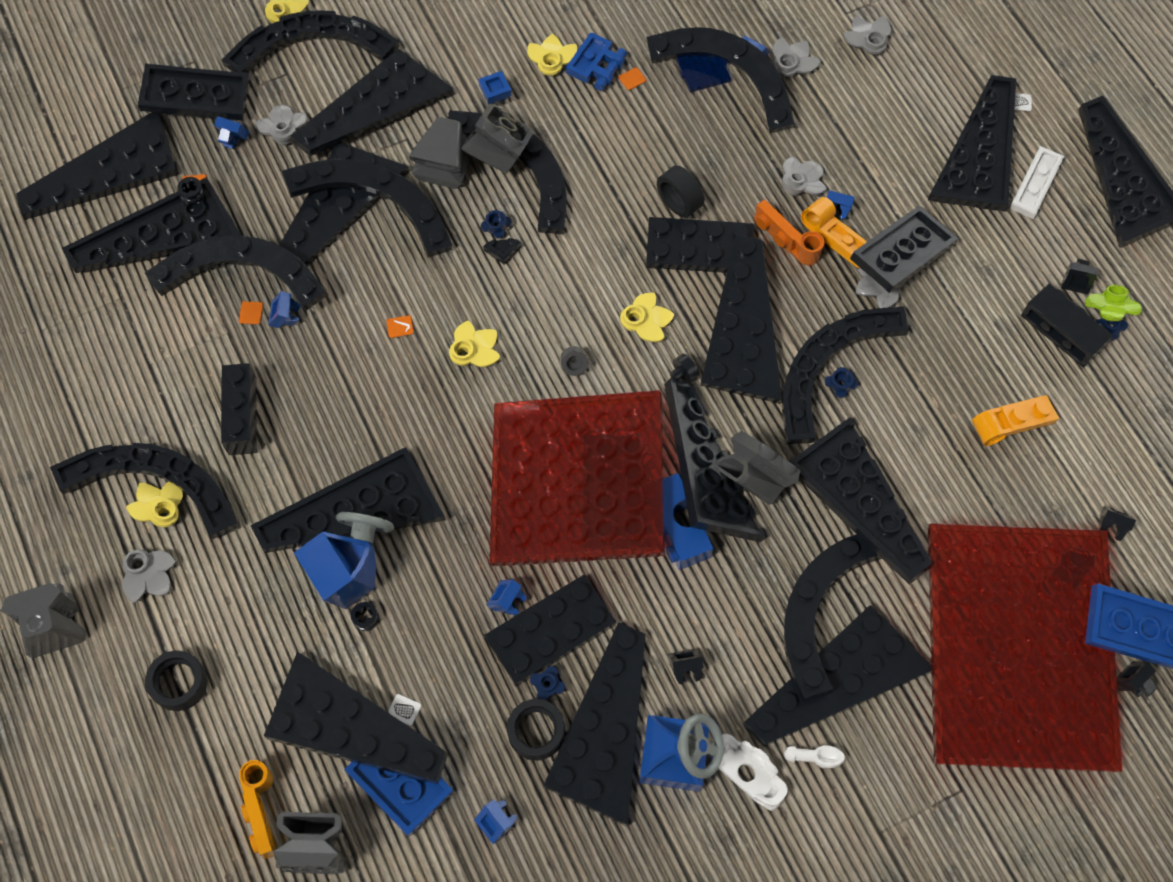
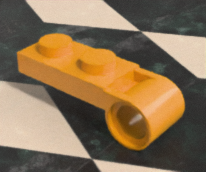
(821, 219)
(1013, 419)
(253, 809)

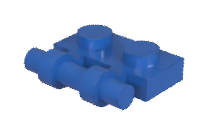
(590, 56)

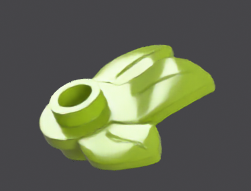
(1113, 303)

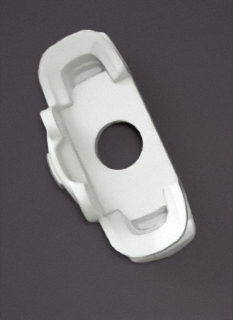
(766, 786)

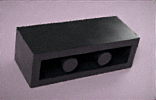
(1066, 325)
(239, 409)

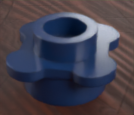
(496, 217)
(1118, 326)
(844, 375)
(555, 686)

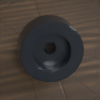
(684, 368)

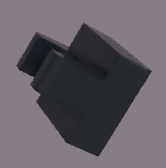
(1079, 277)
(1122, 522)
(686, 661)
(1137, 679)

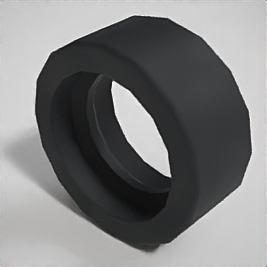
(680, 191)
(165, 661)
(521, 711)

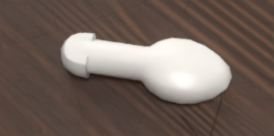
(822, 756)

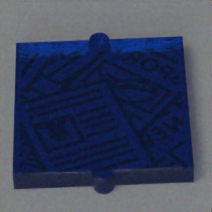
(703, 71)

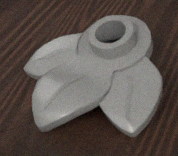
(869, 36)
(793, 58)
(281, 124)
(802, 177)
(869, 287)
(148, 578)

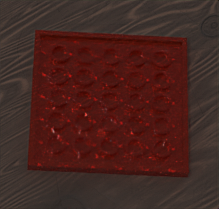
(577, 479)

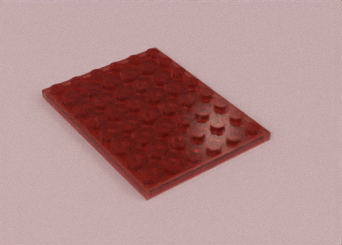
(1013, 653)

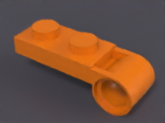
(787, 236)

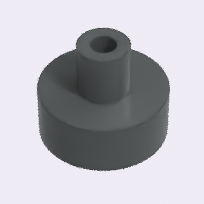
(574, 361)

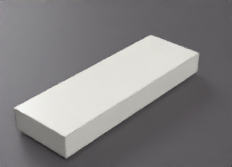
(1036, 182)

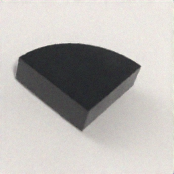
(502, 249)

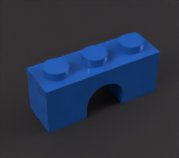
(685, 544)

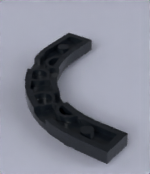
(309, 25)
(736, 52)
(546, 170)
(379, 181)
(238, 251)
(818, 350)
(156, 462)
(802, 609)

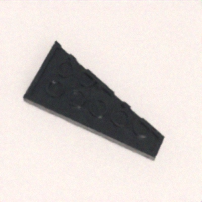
(981, 159)
(120, 163)
(1131, 185)
(153, 232)
(742, 340)
(384, 489)
(855, 489)
(600, 744)

